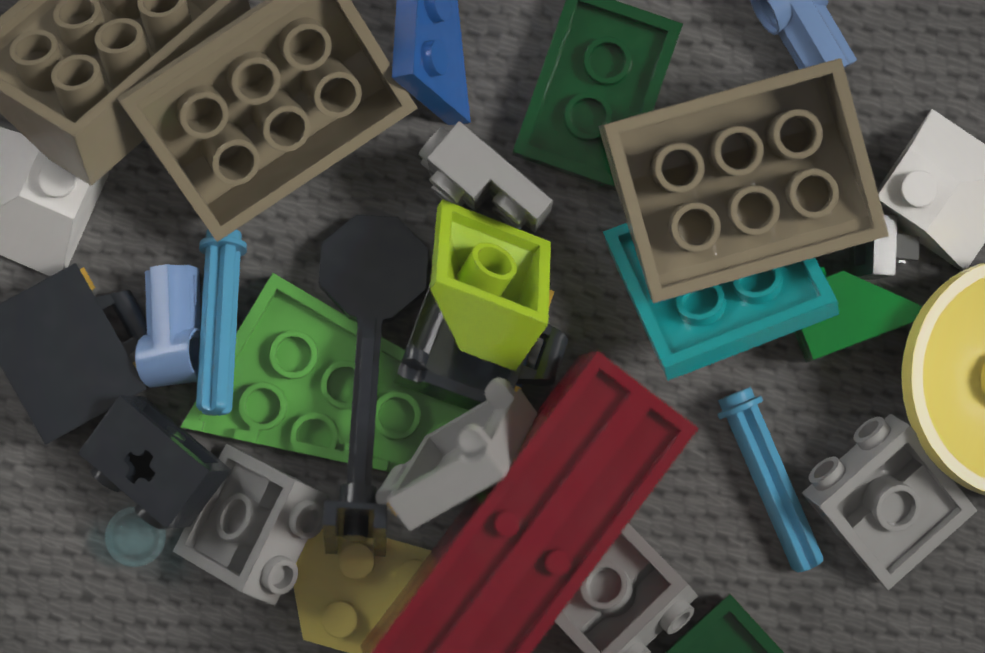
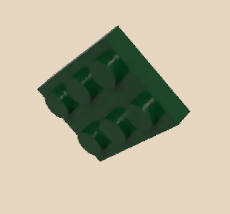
(597, 71)

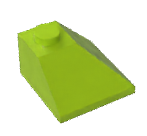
(490, 284)

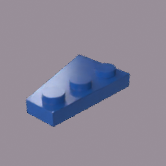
(431, 57)

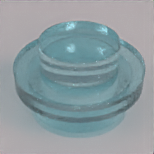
(132, 539)

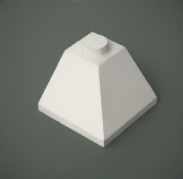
(940, 190)
(40, 206)

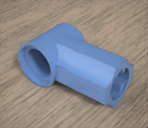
(805, 30)
(173, 326)

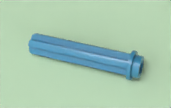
(219, 322)
(771, 479)

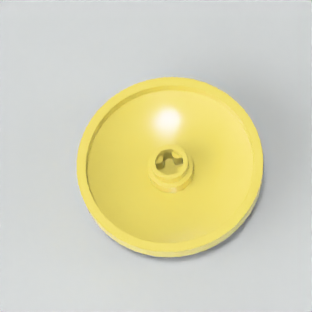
(947, 378)

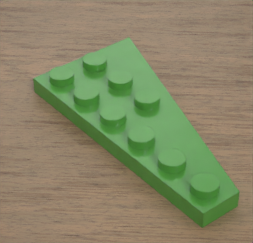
(299, 381)

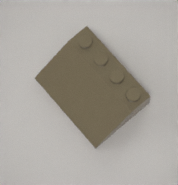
(74, 59)
(266, 106)
(744, 180)

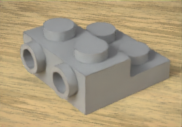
(470, 171)
(887, 499)
(254, 527)
(627, 600)

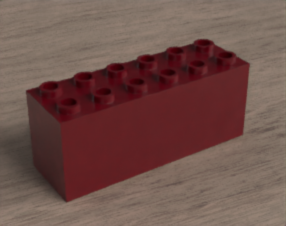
(545, 525)

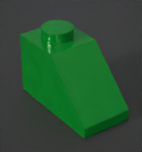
(863, 314)

